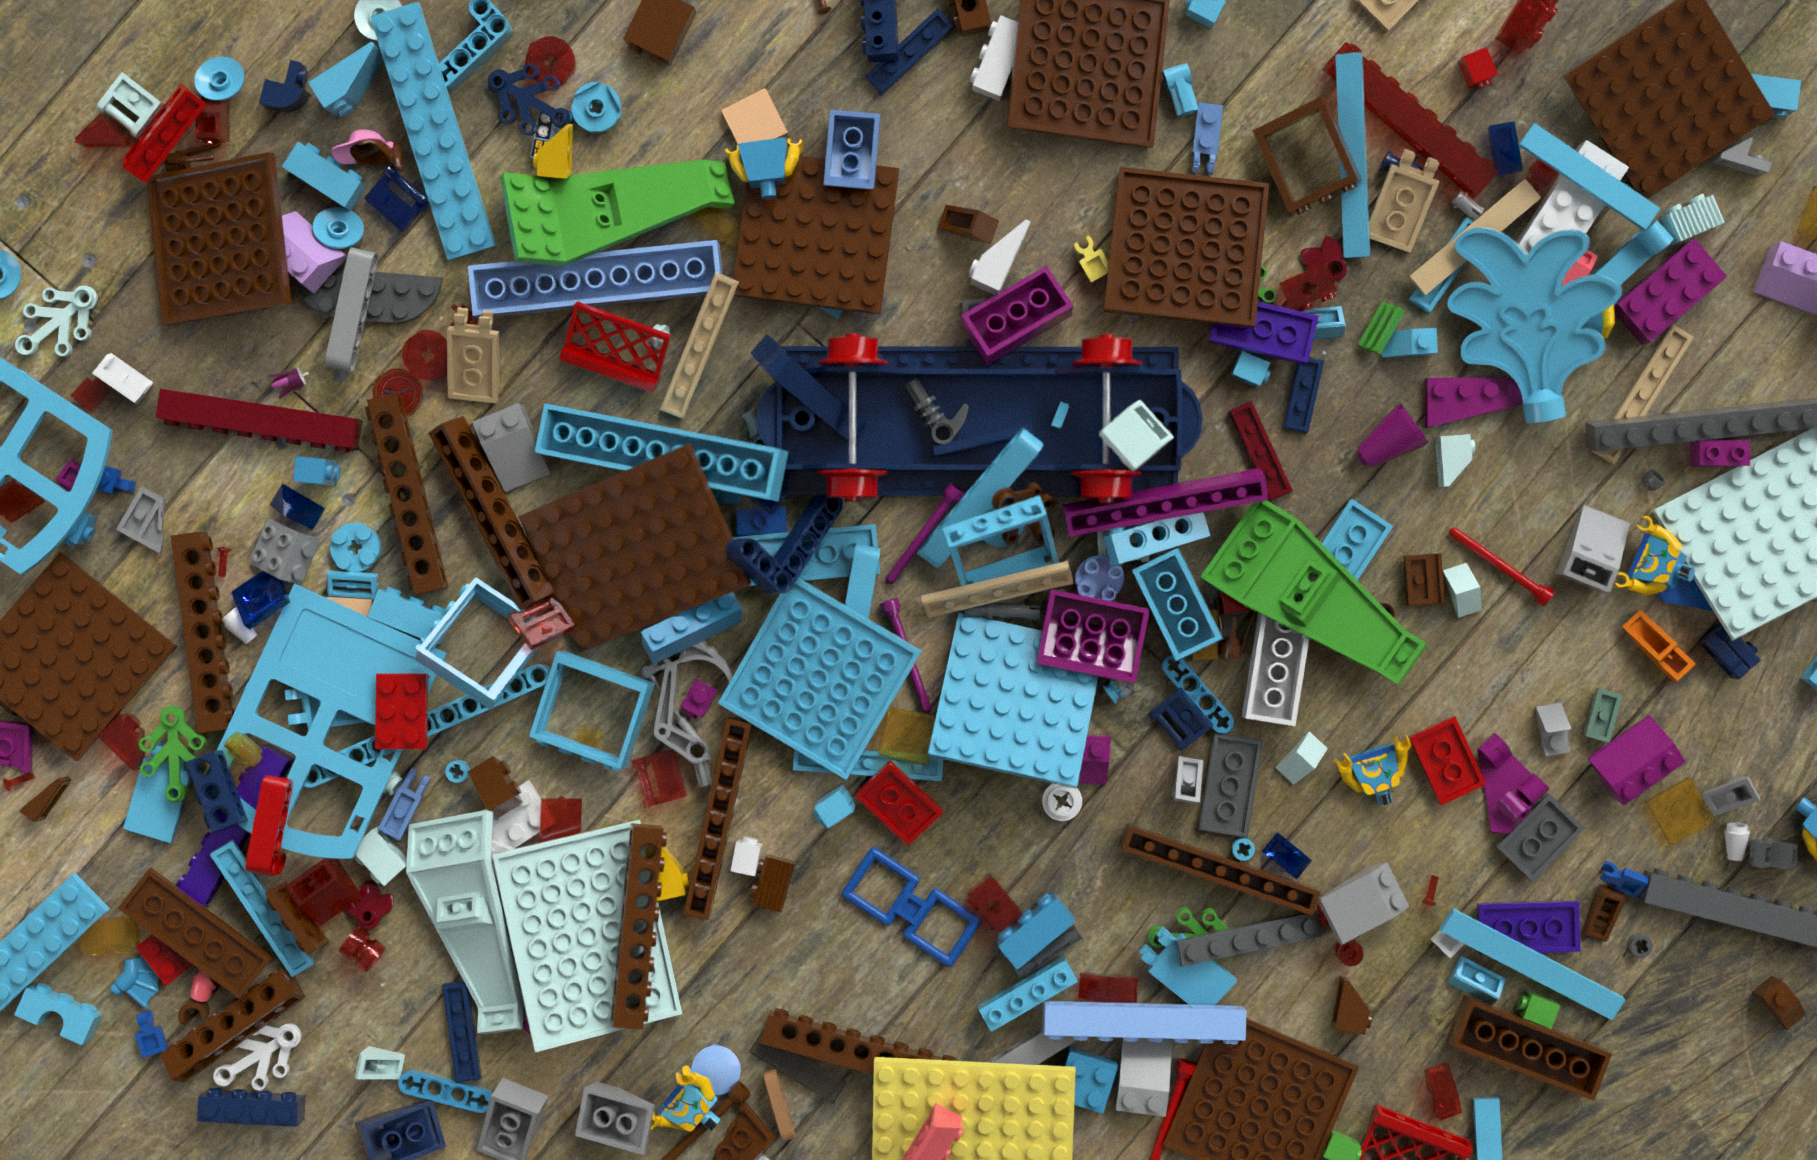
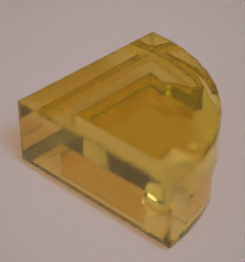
(590, 736)

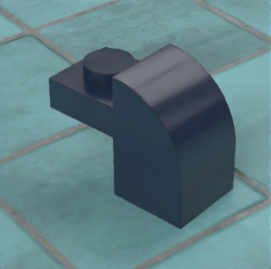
(286, 96)

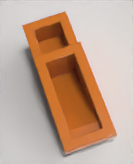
(1658, 647)

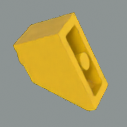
(555, 156)

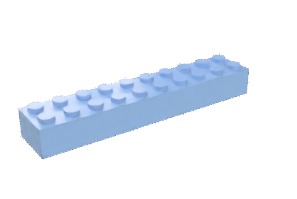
(596, 280)

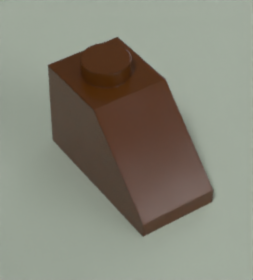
(968, 224)
(1780, 1001)
(1350, 1010)

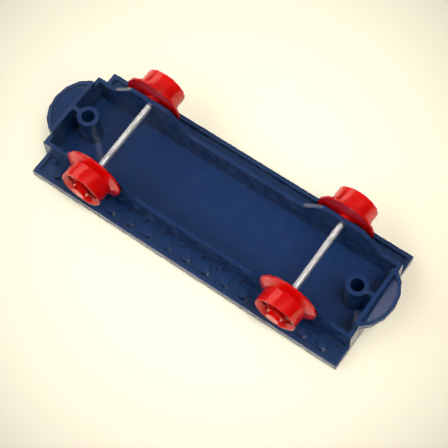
(1019, 389)

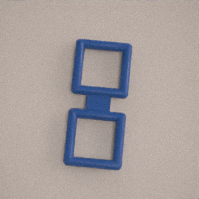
(911, 907)

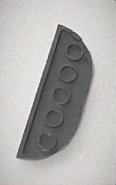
(392, 300)

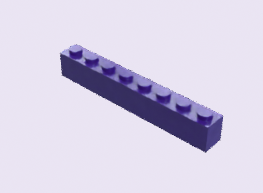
(204, 875)

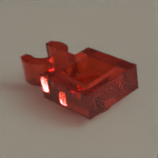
(1541, 173)
(90, 393)

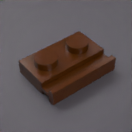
(1423, 579)

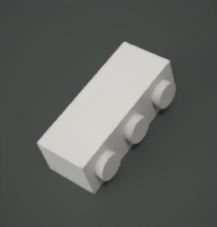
(996, 59)

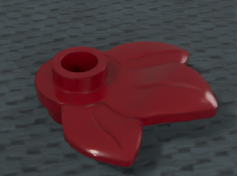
(1329, 252)
(371, 902)

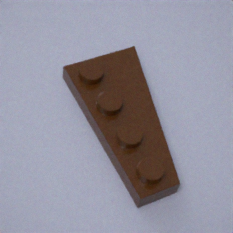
(746, 1137)

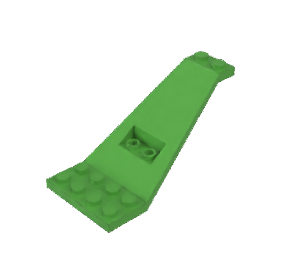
(562, 218)
(1271, 564)

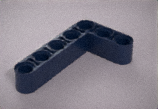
(804, 386)
(809, 529)

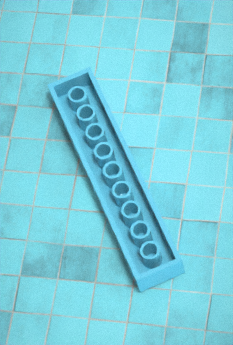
(628, 443)

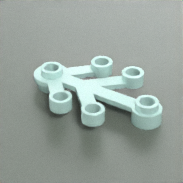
(60, 318)

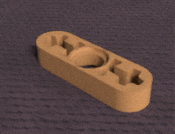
(779, 1105)

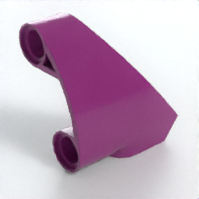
(1509, 787)

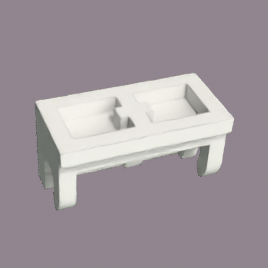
(123, 378)

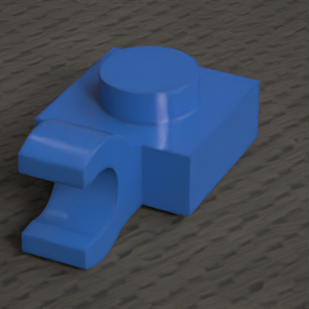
(111, 481)
(1626, 882)
(150, 1038)

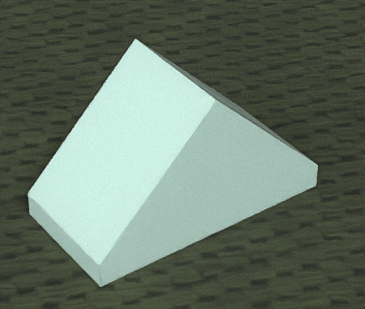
(1463, 590)
(1302, 758)
(379, 1064)

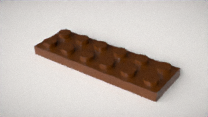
(194, 932)

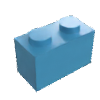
(316, 471)

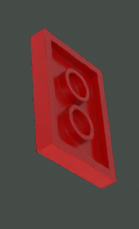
(401, 711)
(1447, 760)
(899, 802)

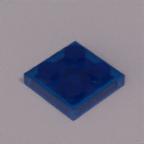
(259, 598)

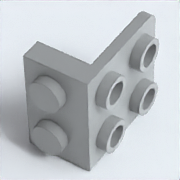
(284, 552)

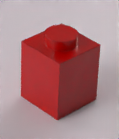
(1478, 68)

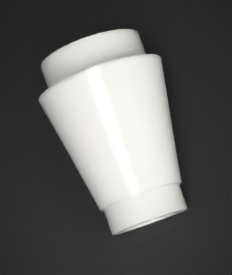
(234, 624)
(1736, 840)

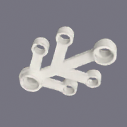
(263, 1053)

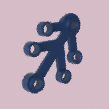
(526, 97)

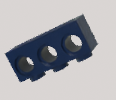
(228, 795)

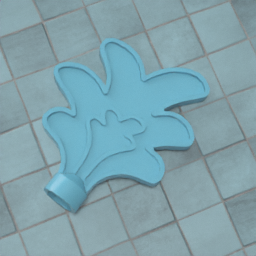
(1529, 316)

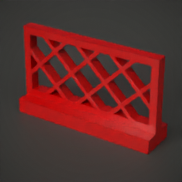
(163, 133)
(614, 366)
(1414, 1129)

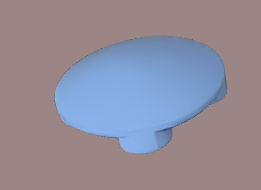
(1099, 578)
(719, 1066)

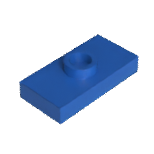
(761, 522)

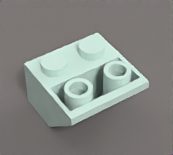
(1136, 435)

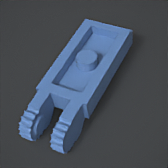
(1206, 135)
(403, 807)

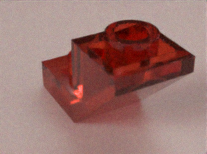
(1108, 988)

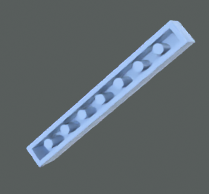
(1144, 1021)

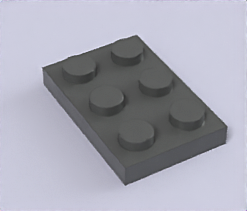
(1540, 837)

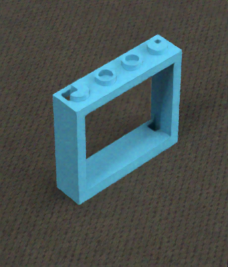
(996, 523)
(500, 604)
(567, 746)

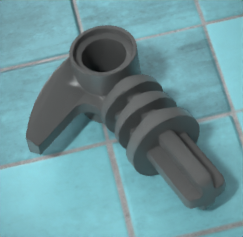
(929, 412)

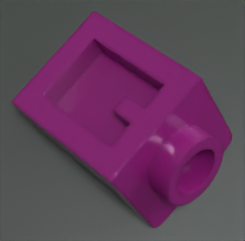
(698, 699)

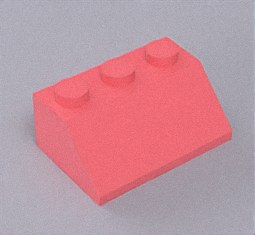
(936, 1135)

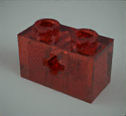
(1321, 276)
(1007, 909)

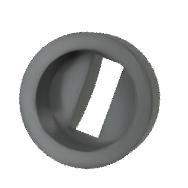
(1653, 480)

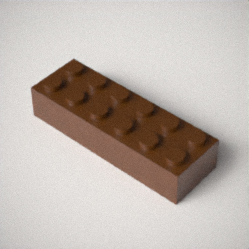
(1529, 1047)

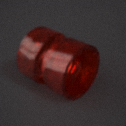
(362, 949)

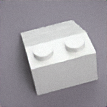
(995, 263)

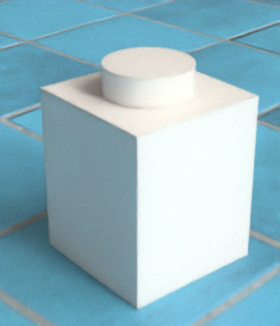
(746, 856)

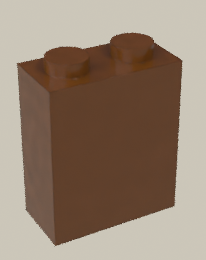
(659, 29)

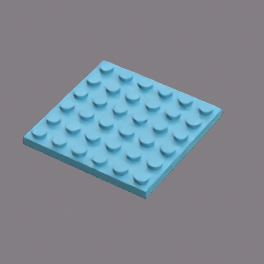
(819, 677)
(1007, 709)

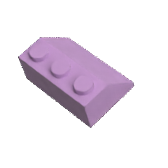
(307, 257)
(1789, 277)

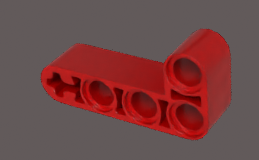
(269, 827)

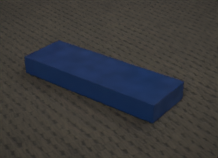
(1303, 396)

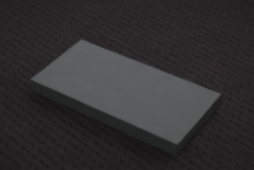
(1230, 785)

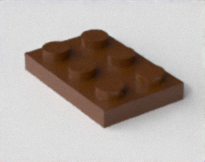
(305, 929)

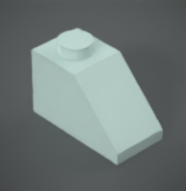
(1452, 456)

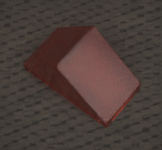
(103, 133)

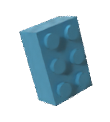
(1035, 929)

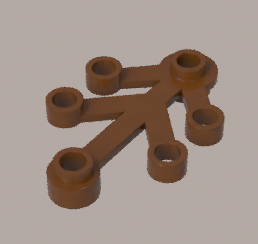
(1007, 497)

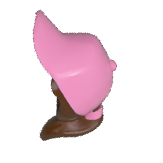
(368, 148)

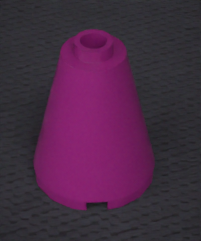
(1391, 438)

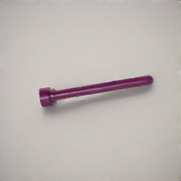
(952, 495)
(891, 610)

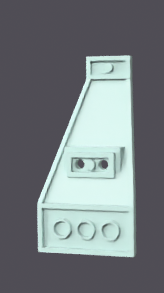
(459, 891)

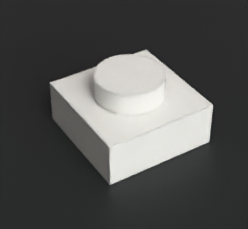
(1447, 943)

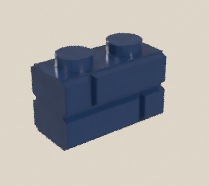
(1733, 656)

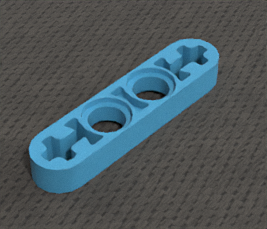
(1200, 691)
(447, 1086)

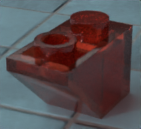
(213, 122)

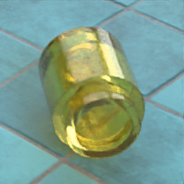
(243, 749)

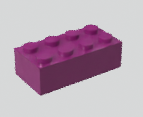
(1668, 291)
(1016, 315)

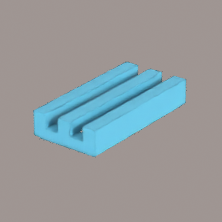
(357, 577)

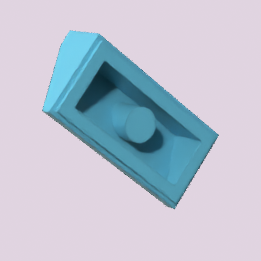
(1330, 322)
(1476, 980)

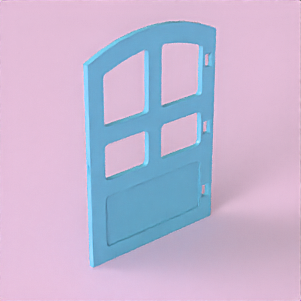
(70, 504)
(335, 659)

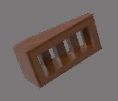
(43, 803)
(1595, 910)

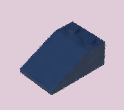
(401, 1133)

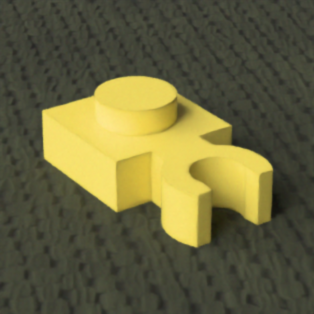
(1094, 263)

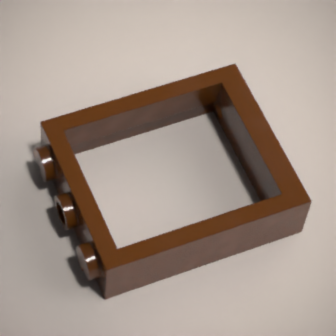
(1325, 194)

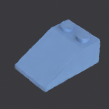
(852, 149)

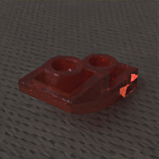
(1443, 1090)

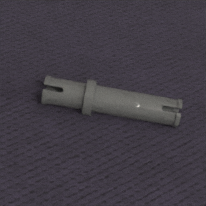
(1005, 610)
(1057, 946)

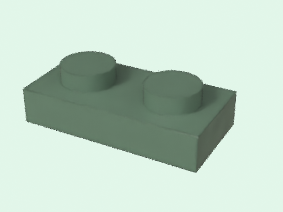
(1602, 715)

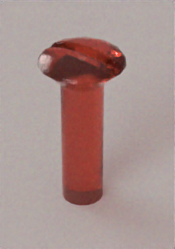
(223, 560)
(8, 784)
(1429, 900)

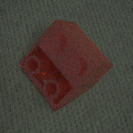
(1524, 23)
(324, 890)

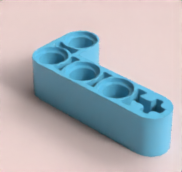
(468, 47)
(1635, 252)

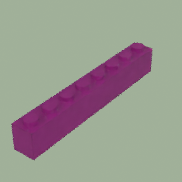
(1166, 502)

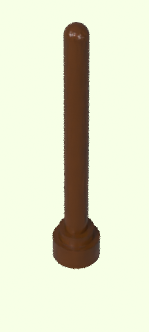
(738, 1094)

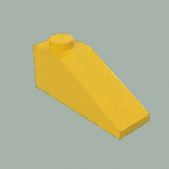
(673, 878)

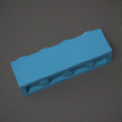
(691, 627)

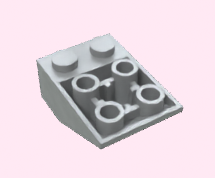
(1594, 550)

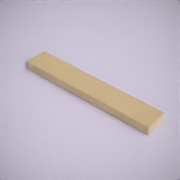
(1496, 218)
(699, 345)
(1651, 380)
(997, 589)

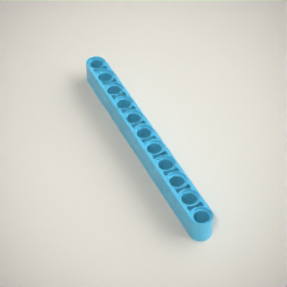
(438, 721)

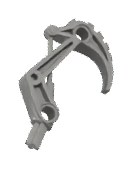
(665, 729)

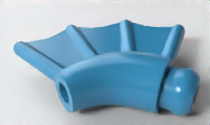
(137, 980)

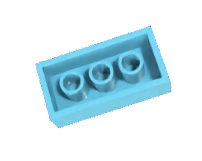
(1177, 604)

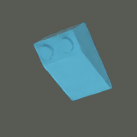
(347, 81)

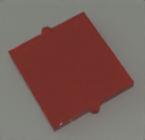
(17, 500)
(559, 817)

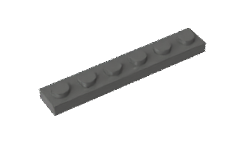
(1248, 938)

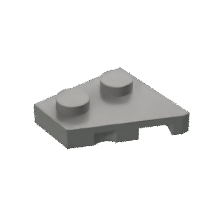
(145, 519)

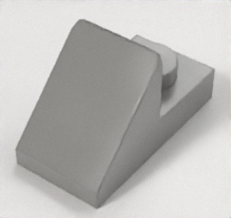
(1738, 159)
(1553, 729)
(1188, 780)
(1730, 796)

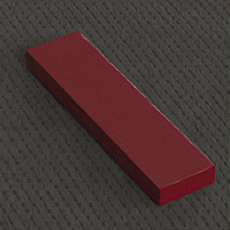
(1260, 449)

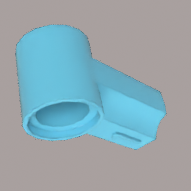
(1178, 83)

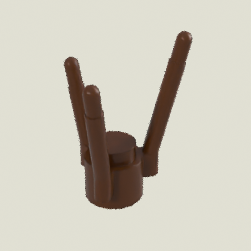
(181, 160)
(1231, 646)

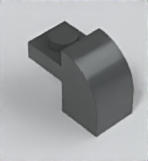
(1773, 854)

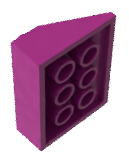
(1092, 636)

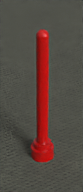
(1541, 593)
(1185, 1069)

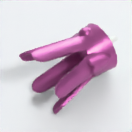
(293, 377)

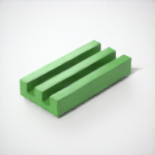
(1378, 326)

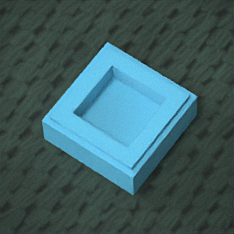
(1060, 415)

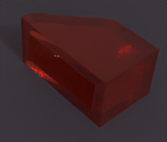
(123, 739)

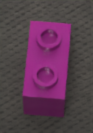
(1720, 453)

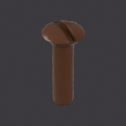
(824, 9)

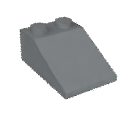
(510, 447)
(1363, 902)
(1143, 1077)
(614, 1118)
(511, 1121)

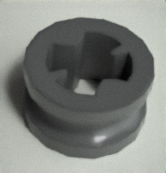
(1647, 942)

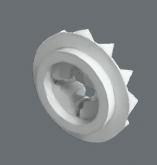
(1063, 812)

